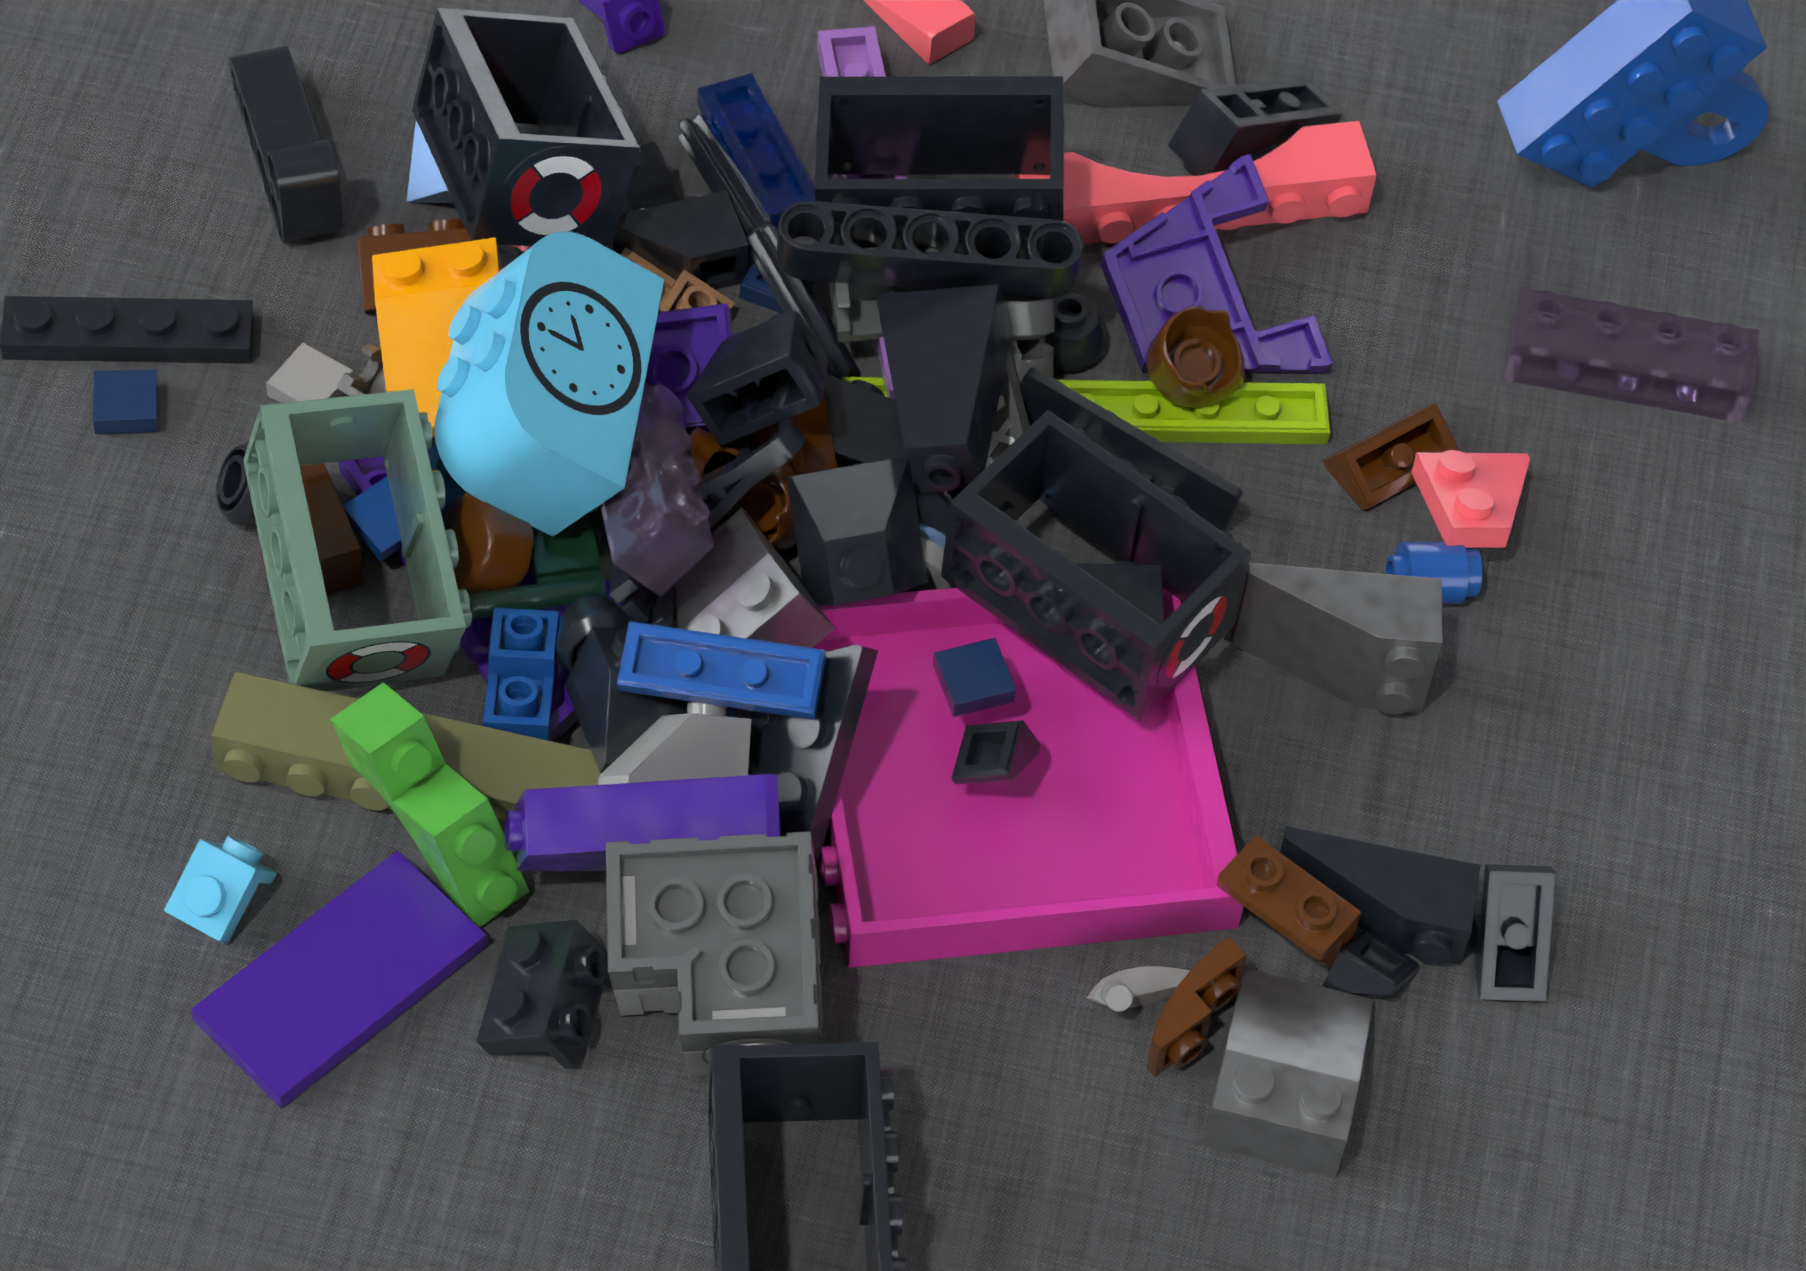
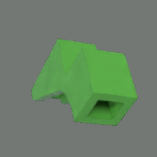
(437, 806)

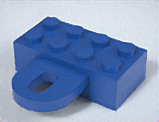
(1638, 85)

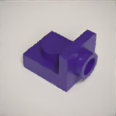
(628, 21)

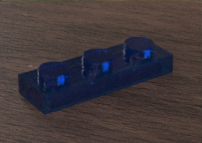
(756, 143)

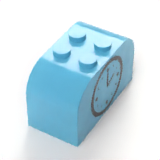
(548, 380)

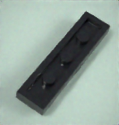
(127, 329)

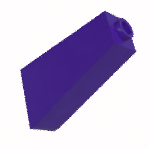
(572, 824)

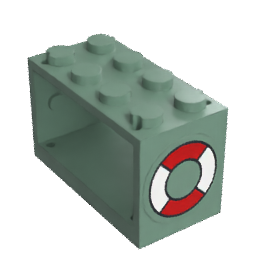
(343, 431)

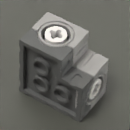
(719, 938)

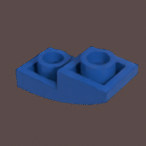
(521, 671)

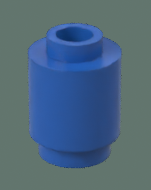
(1455, 565)

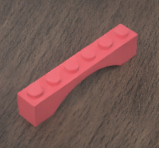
(1308, 177)

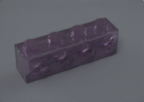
(1631, 355)
(659, 519)

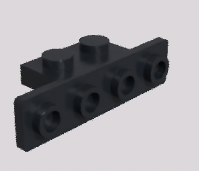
(1171, 471)

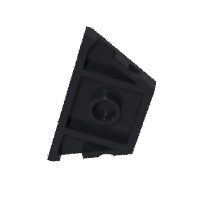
(809, 752)

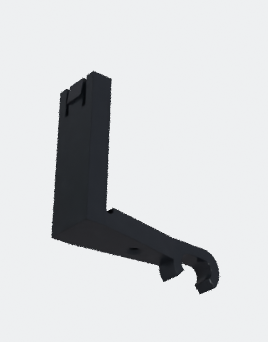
(725, 487)

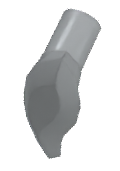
(1137, 987)

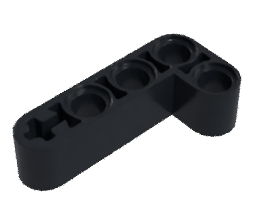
(291, 160)

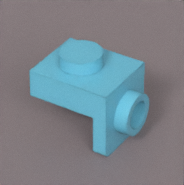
(218, 886)

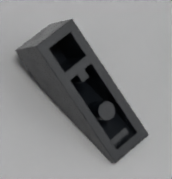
(1246, 121)
(1403, 895)

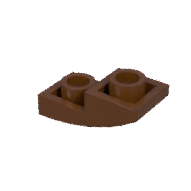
(1187, 1015)

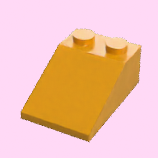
(415, 305)

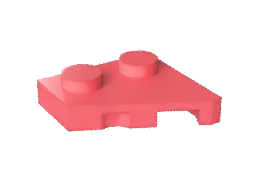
(1472, 494)

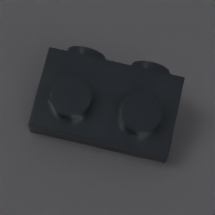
(544, 992)

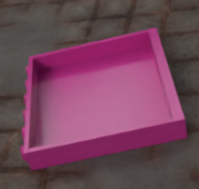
(1087, 845)

